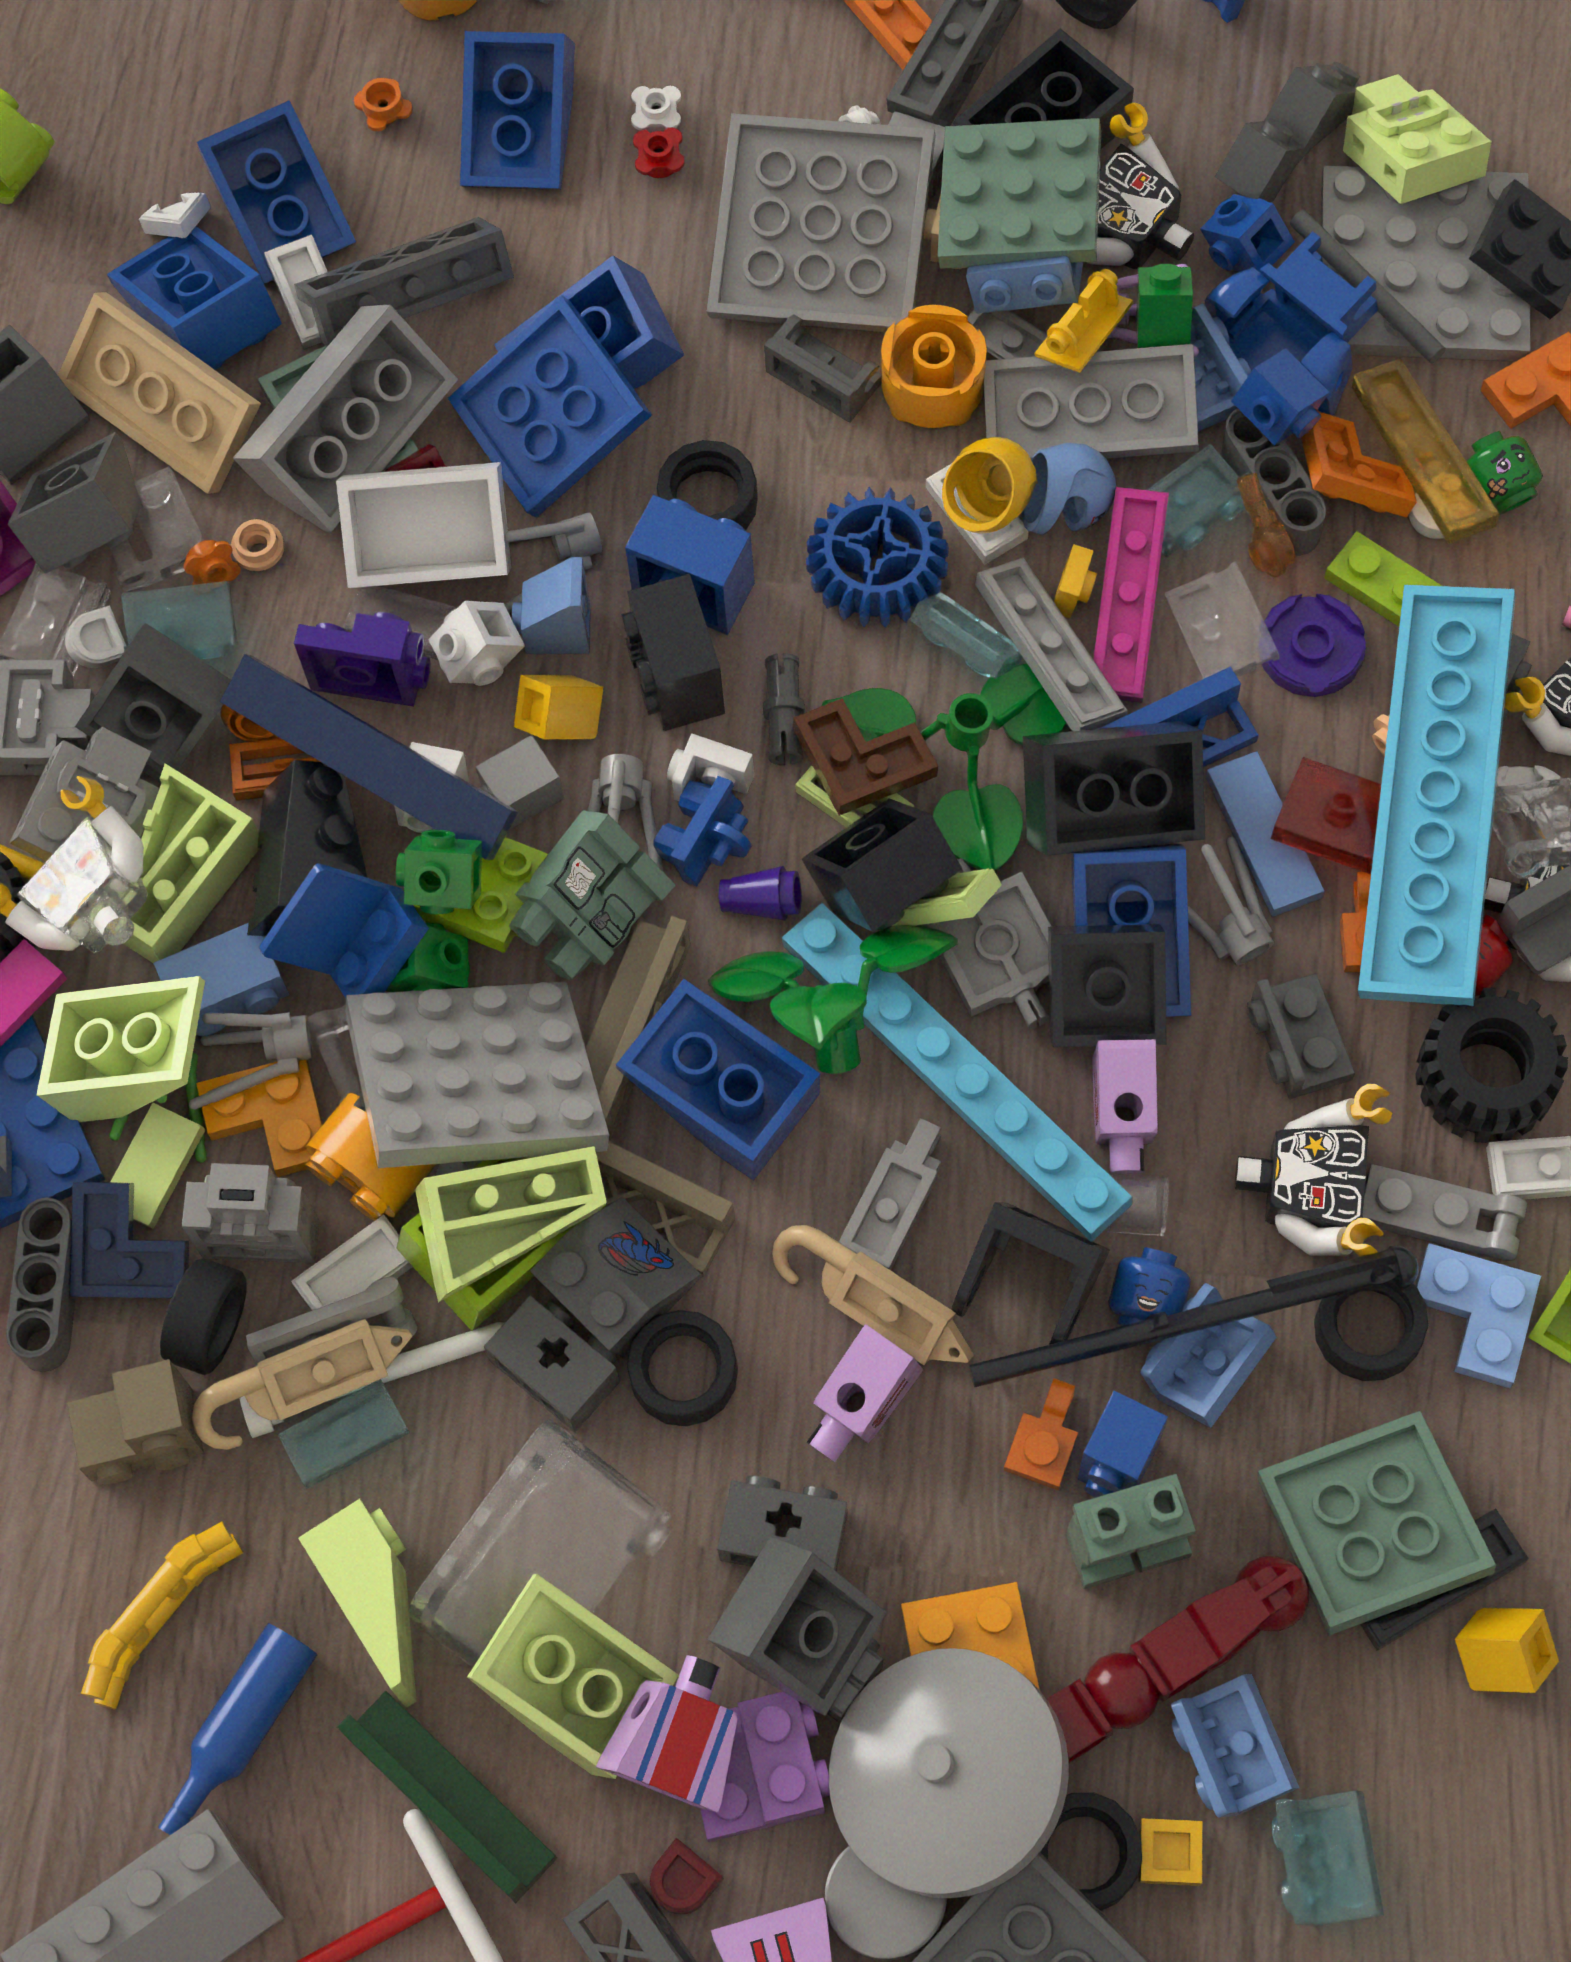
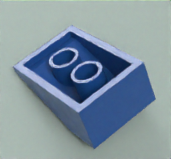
(516, 109)
(274, 186)
(198, 296)
(624, 318)
(1139, 889)
(720, 1078)

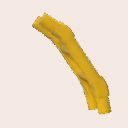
(126, 1639)

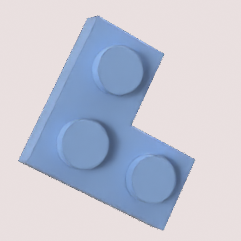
(1493, 1299)

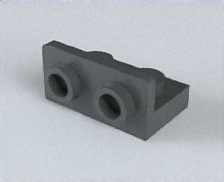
(1301, 1035)

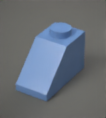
(555, 610)

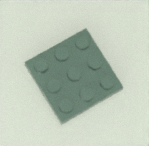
(1019, 192)
(1375, 1522)

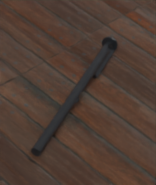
(1284, 1292)

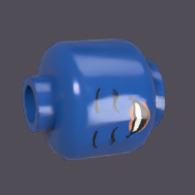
(1148, 1286)

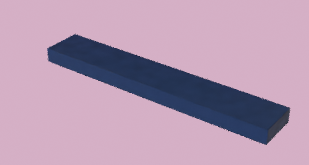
(367, 755)

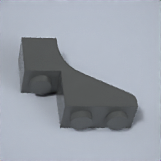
(1304, 113)

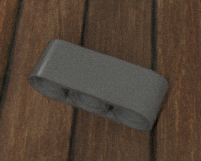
(1289, 499)
(50, 1310)

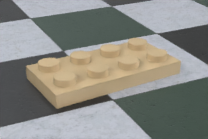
(157, 392)

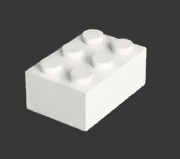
(423, 525)

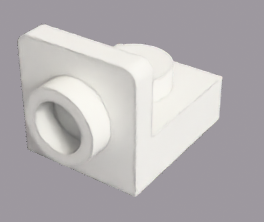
(706, 761)

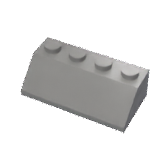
(346, 414)
(175, 1903)

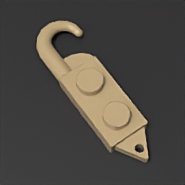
(877, 1297)
(302, 1377)

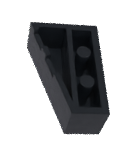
(301, 825)

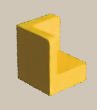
(558, 707)
(1507, 1650)

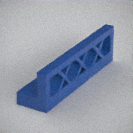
(1197, 705)

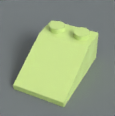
(119, 1047)
(361, 1568)
(564, 1672)

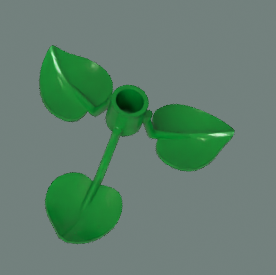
(982, 822)
(833, 1012)

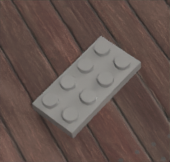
(1117, 404)

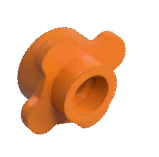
(380, 92)
(211, 562)

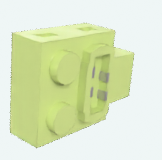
(1412, 140)

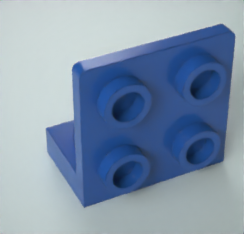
(346, 930)

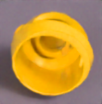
(992, 483)

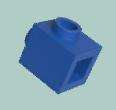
(1281, 397)

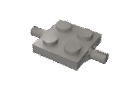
(1001, 951)

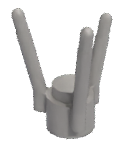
(570, 538)
(619, 788)
(1245, 930)
(282, 1038)

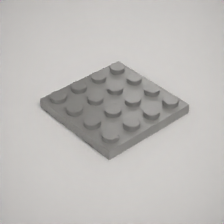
(820, 222)
(1424, 263)
(474, 1074)

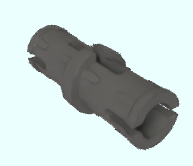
(781, 707)

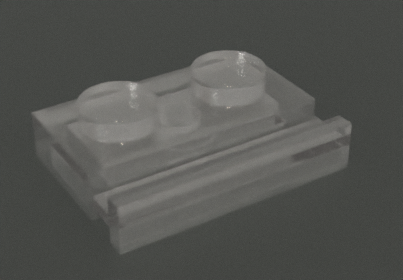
(45, 614)
(1222, 623)

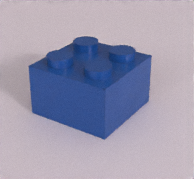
(679, 542)

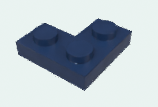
(108, 1258)

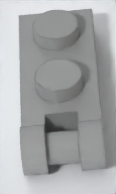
(1442, 1212)
(381, 1298)

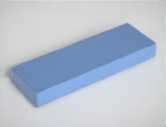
(1251, 811)

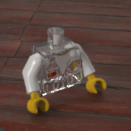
(86, 886)

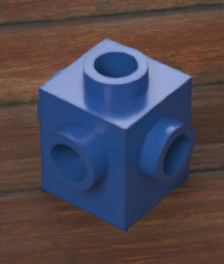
(1246, 234)

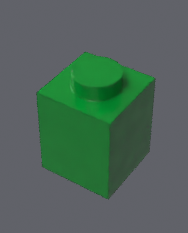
(1164, 306)

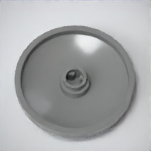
(948, 1773)

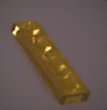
(1425, 451)

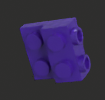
(372, 662)

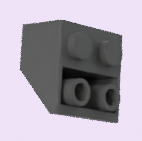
(34, 407)

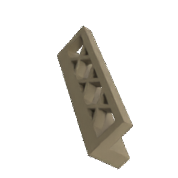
(634, 998)
(672, 1193)

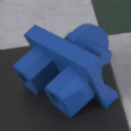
(710, 834)

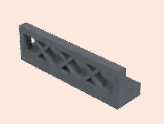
(950, 58)
(410, 276)
(639, 1918)

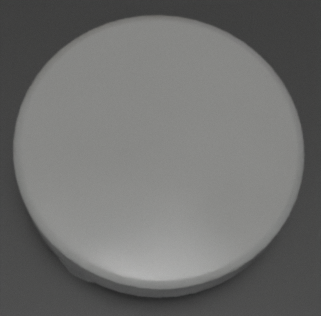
(877, 1915)

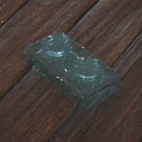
(955, 627)
(343, 1433)

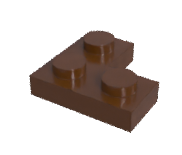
(860, 770)

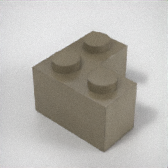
(135, 1425)

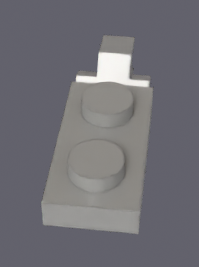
(894, 1196)

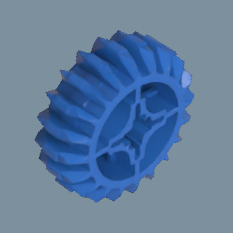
(839, 543)

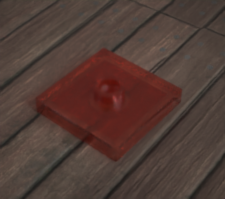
(1330, 815)

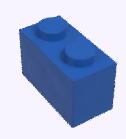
(1121, 1446)

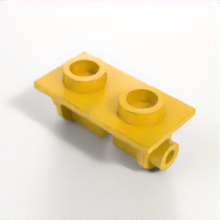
(1086, 323)

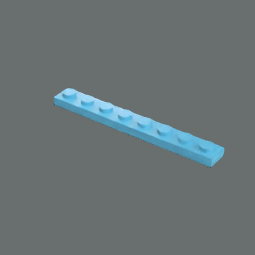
(964, 1078)

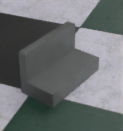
(1541, 922)

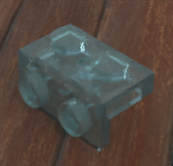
(1198, 496)
(191, 616)
(1327, 1859)

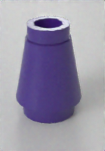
(764, 893)

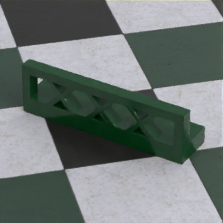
(449, 1795)

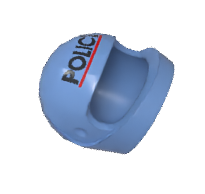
(1070, 481)

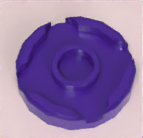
(1317, 645)

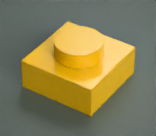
(1076, 581)
(1171, 1852)

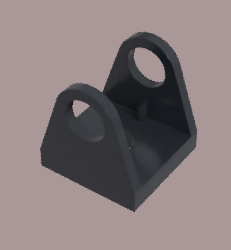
(1008, 1221)

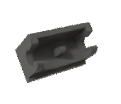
(820, 370)

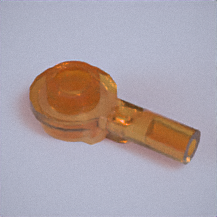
(1270, 545)

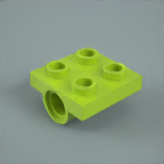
(497, 905)

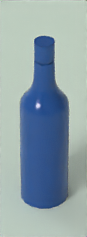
(241, 1719)

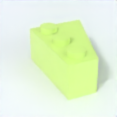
(189, 861)
(502, 1211)

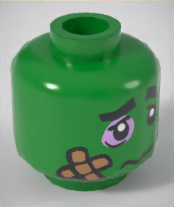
(1505, 470)

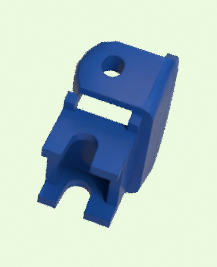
(1307, 314)

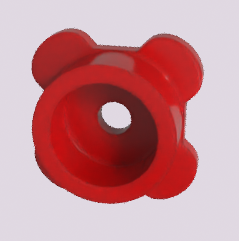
(662, 163)

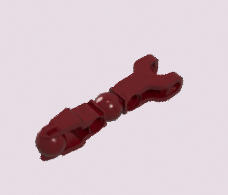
(1126, 1687)

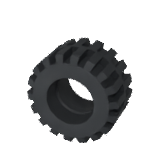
(1515, 1030)

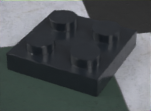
(1527, 249)

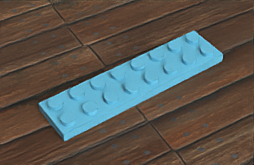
(1437, 796)

